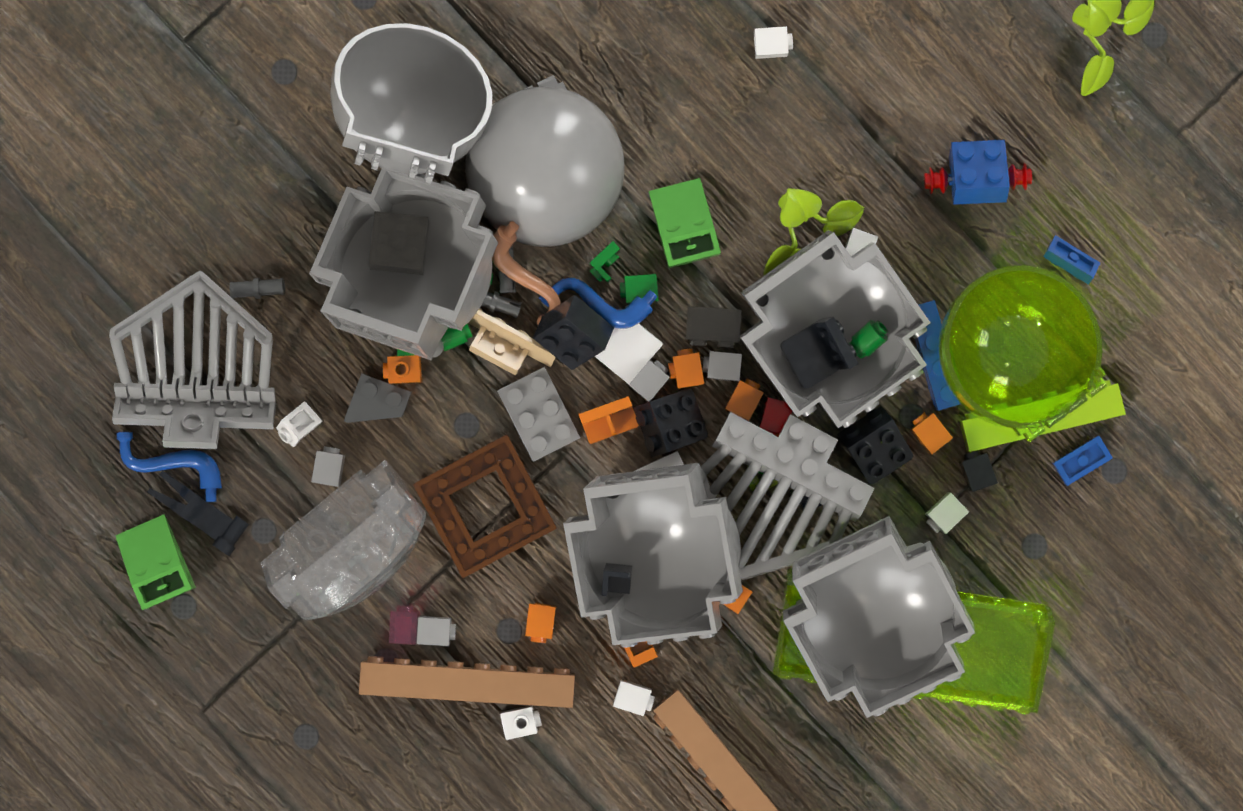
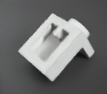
(298, 424)

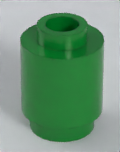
(454, 337)
(869, 338)

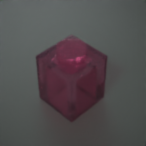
(403, 625)

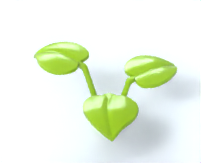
(1096, 20)
(799, 206)

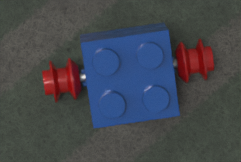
(978, 173)

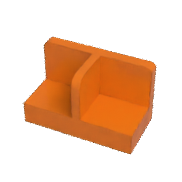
(608, 420)

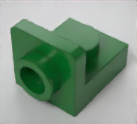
(607, 257)

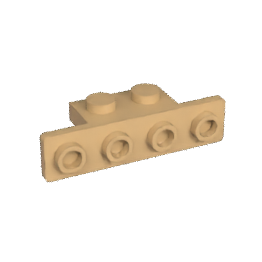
(504, 344)

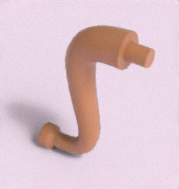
(508, 266)

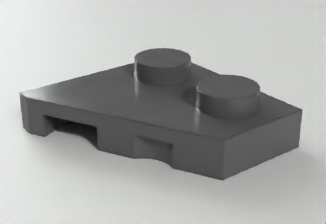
(376, 401)

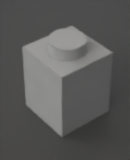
(722, 366)
(650, 380)
(328, 467)
(435, 631)

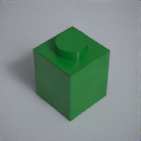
(638, 286)

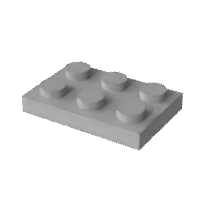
(538, 414)

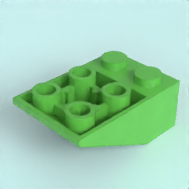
(684, 223)
(154, 562)

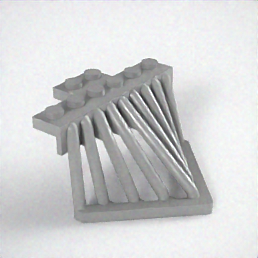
(194, 411)
(796, 461)

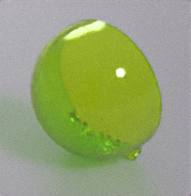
(1021, 349)

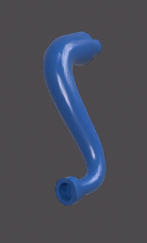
(619, 319)
(196, 459)

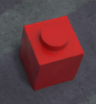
(774, 416)

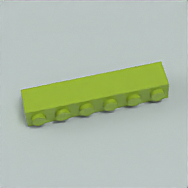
(1104, 405)

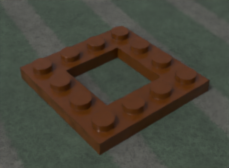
(436, 498)

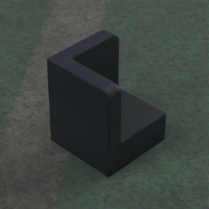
(616, 579)

